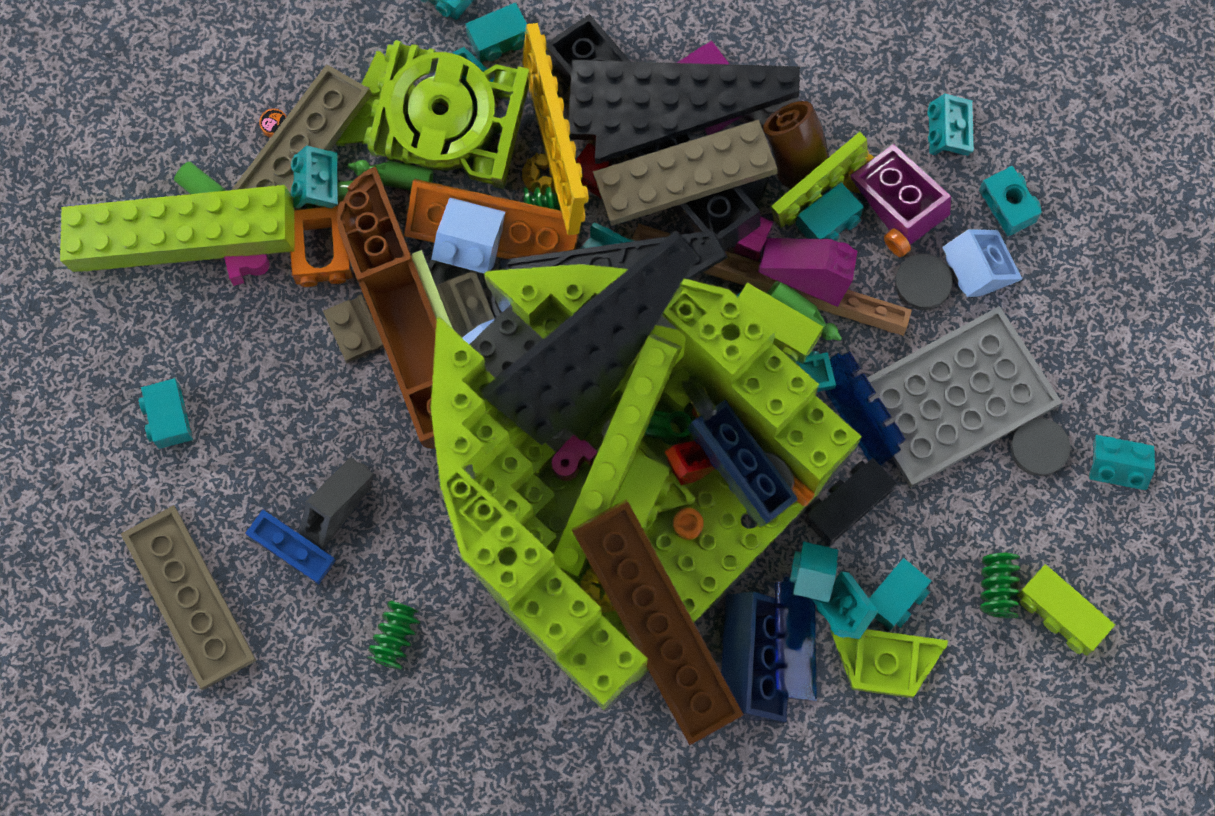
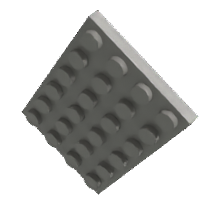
(961, 394)

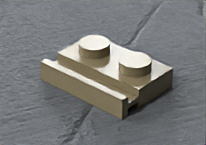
(465, 302)
(353, 328)

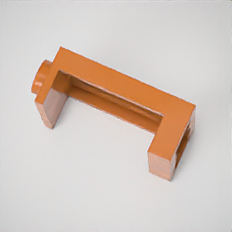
(338, 269)

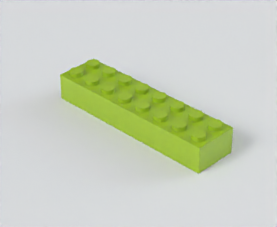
(177, 228)

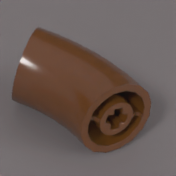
(796, 141)

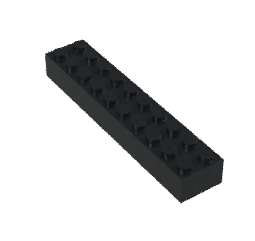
(726, 213)

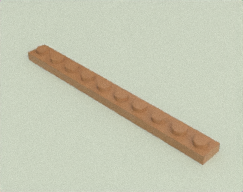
(852, 306)

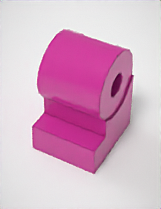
(755, 241)
(244, 265)
(571, 457)

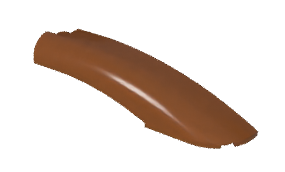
(392, 293)

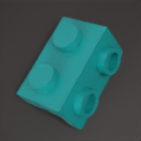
(1122, 462)
(849, 608)

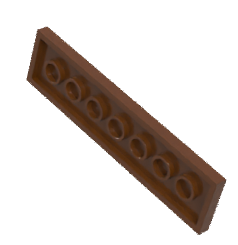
(657, 621)

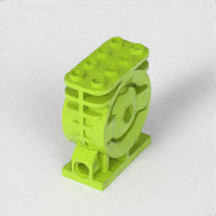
(394, 139)

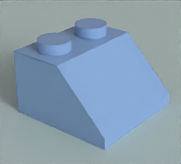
(468, 236)
(981, 262)

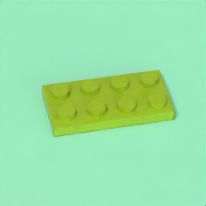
(825, 176)

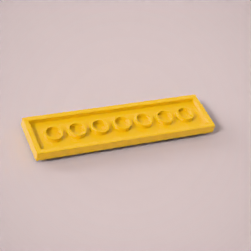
(554, 130)

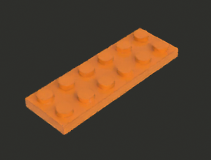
(525, 229)

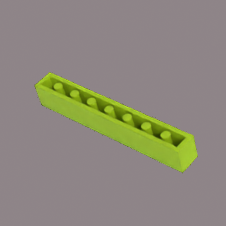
(619, 445)

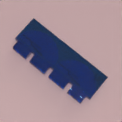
(861, 414)
(798, 647)

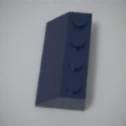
(742, 464)
(750, 656)

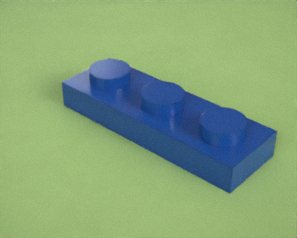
(290, 547)

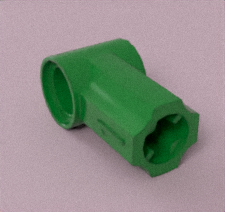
(661, 426)

